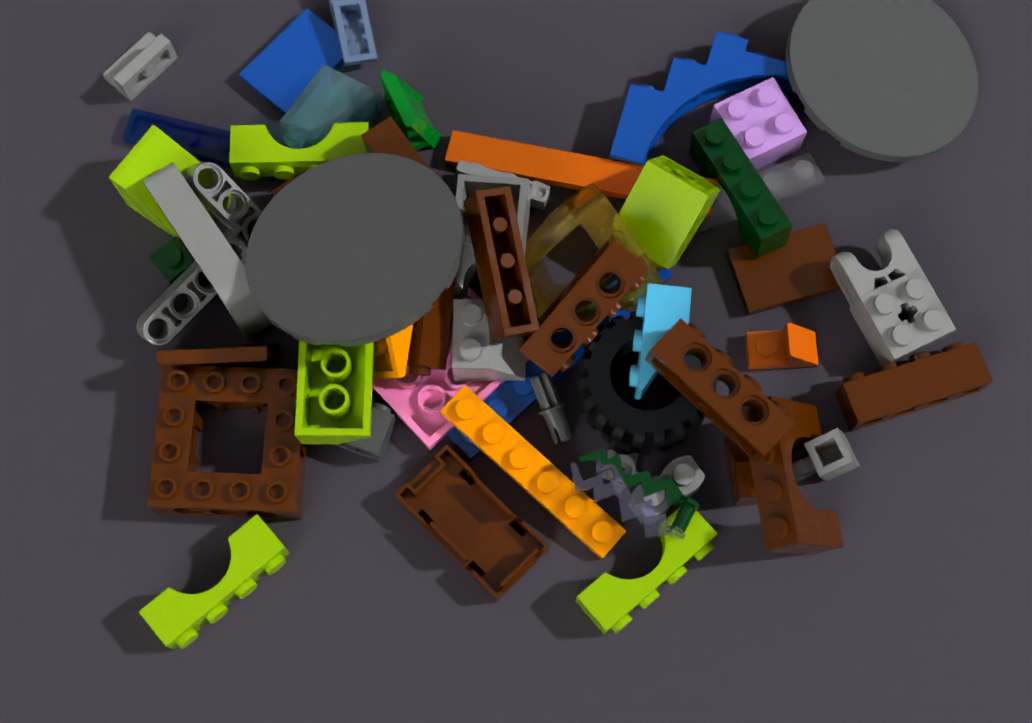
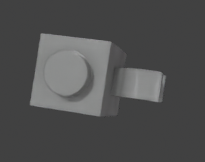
(828, 456)

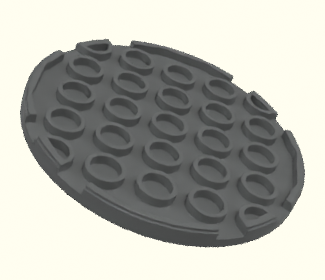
(883, 75)
(355, 249)

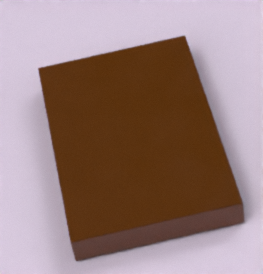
(787, 274)
(217, 354)

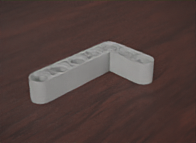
(207, 247)
(188, 282)

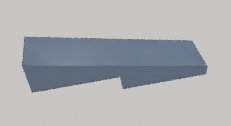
(353, 31)

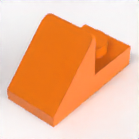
(781, 349)

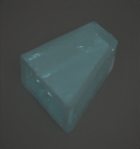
(326, 101)

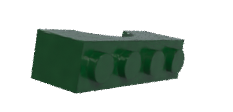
(756, 209)

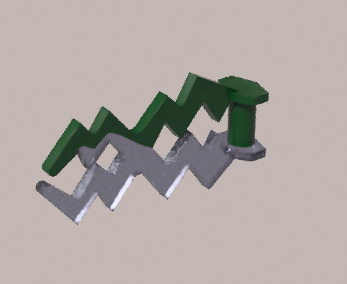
(620, 488)

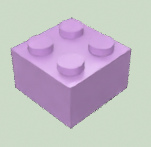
(762, 123)

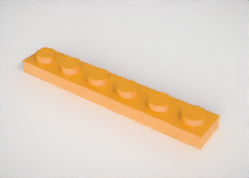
(532, 471)

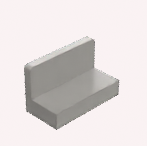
(141, 65)

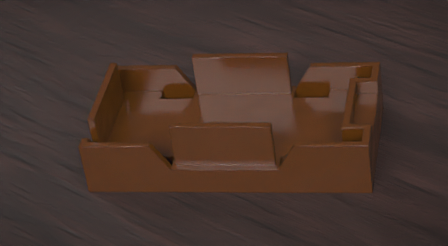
(472, 523)

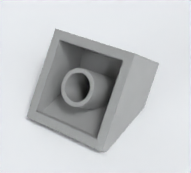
(475, 353)

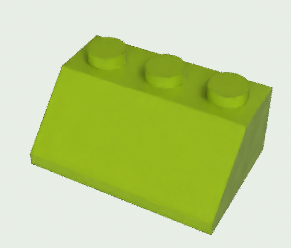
(334, 393)

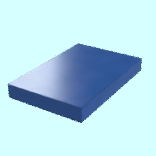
(293, 60)

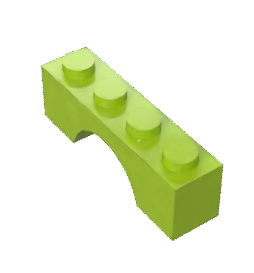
(259, 155)
(612, 598)
(179, 616)

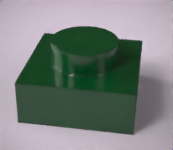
(172, 259)

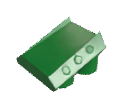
(408, 112)

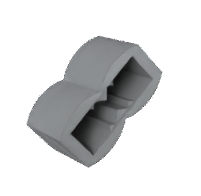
(685, 475)

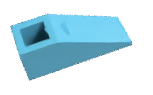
(660, 311)

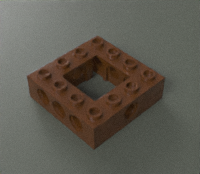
(174, 478)

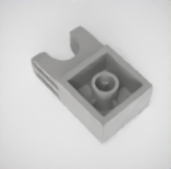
(465, 187)
(884, 294)

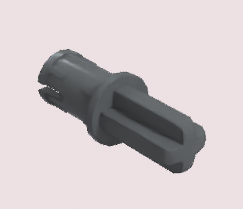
(551, 407)

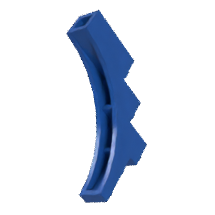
(688, 86)

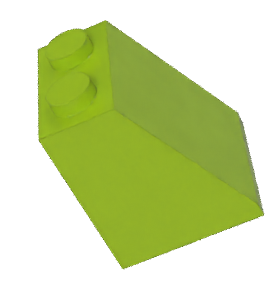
(147, 157)
(667, 209)

